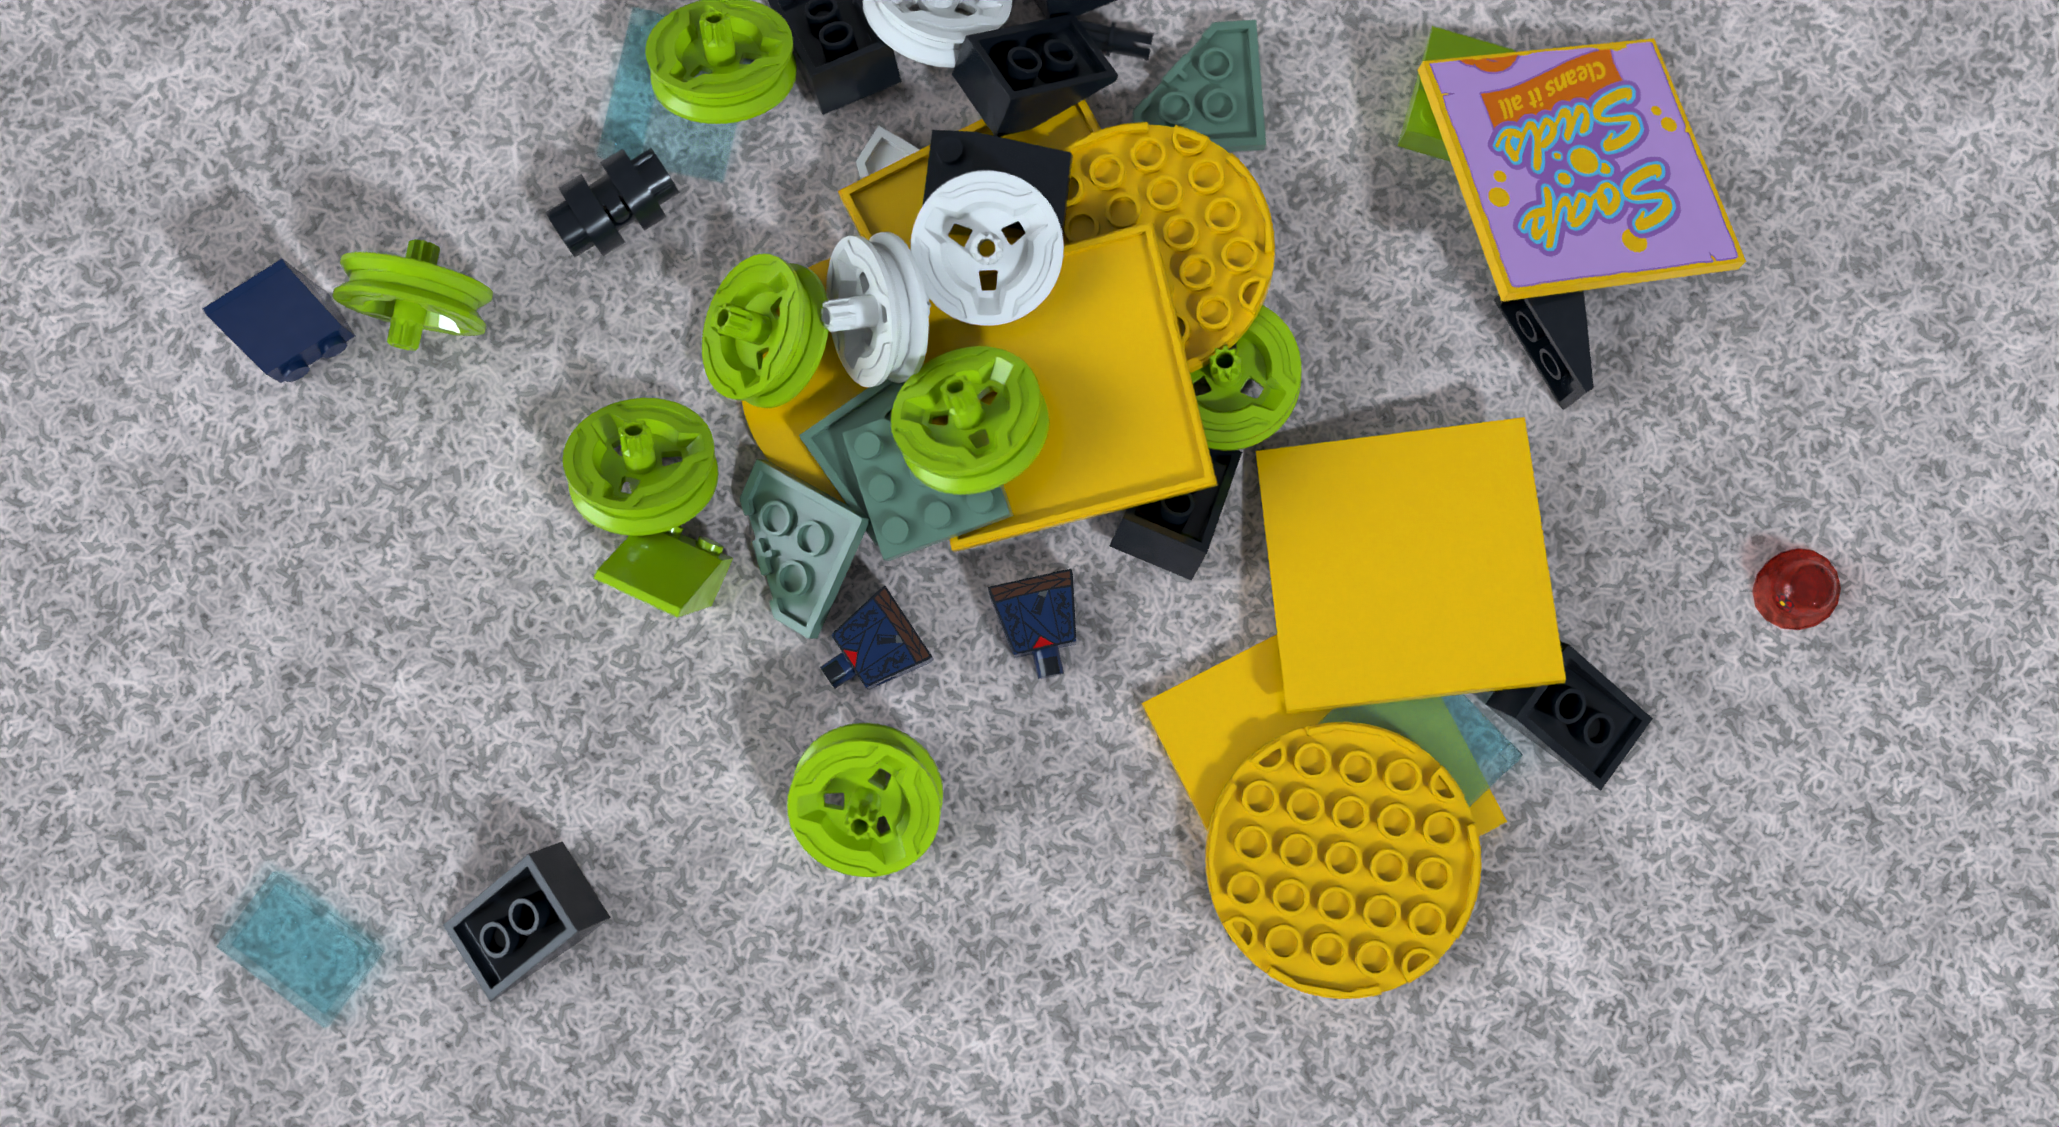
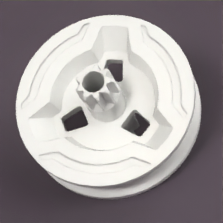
(935, 30)
(986, 205)
(876, 309)

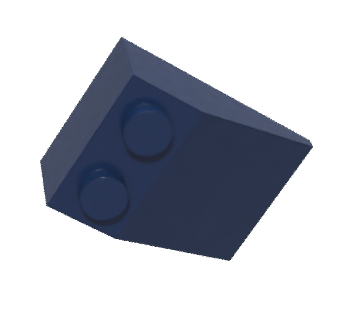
(281, 321)

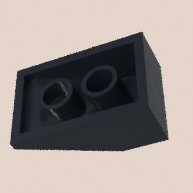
(837, 51)
(1030, 72)
(967, 152)
(1555, 339)
(1179, 528)
(1578, 722)
(526, 919)

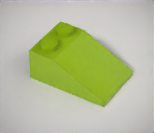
(1420, 127)
(667, 570)

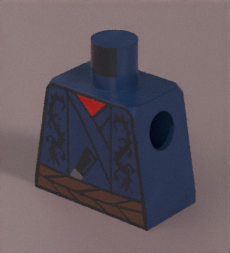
(1038, 618)
(876, 644)

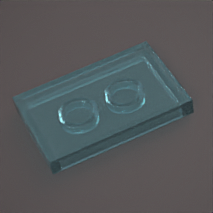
(300, 949)

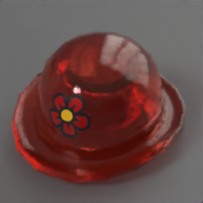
(1796, 589)

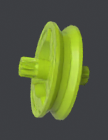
(716, 40)
(412, 294)
(745, 326)
(1270, 359)
(981, 442)
(659, 494)
(850, 763)

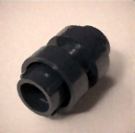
(585, 222)

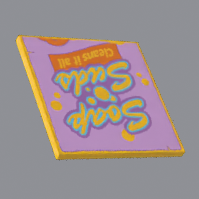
(1579, 168)

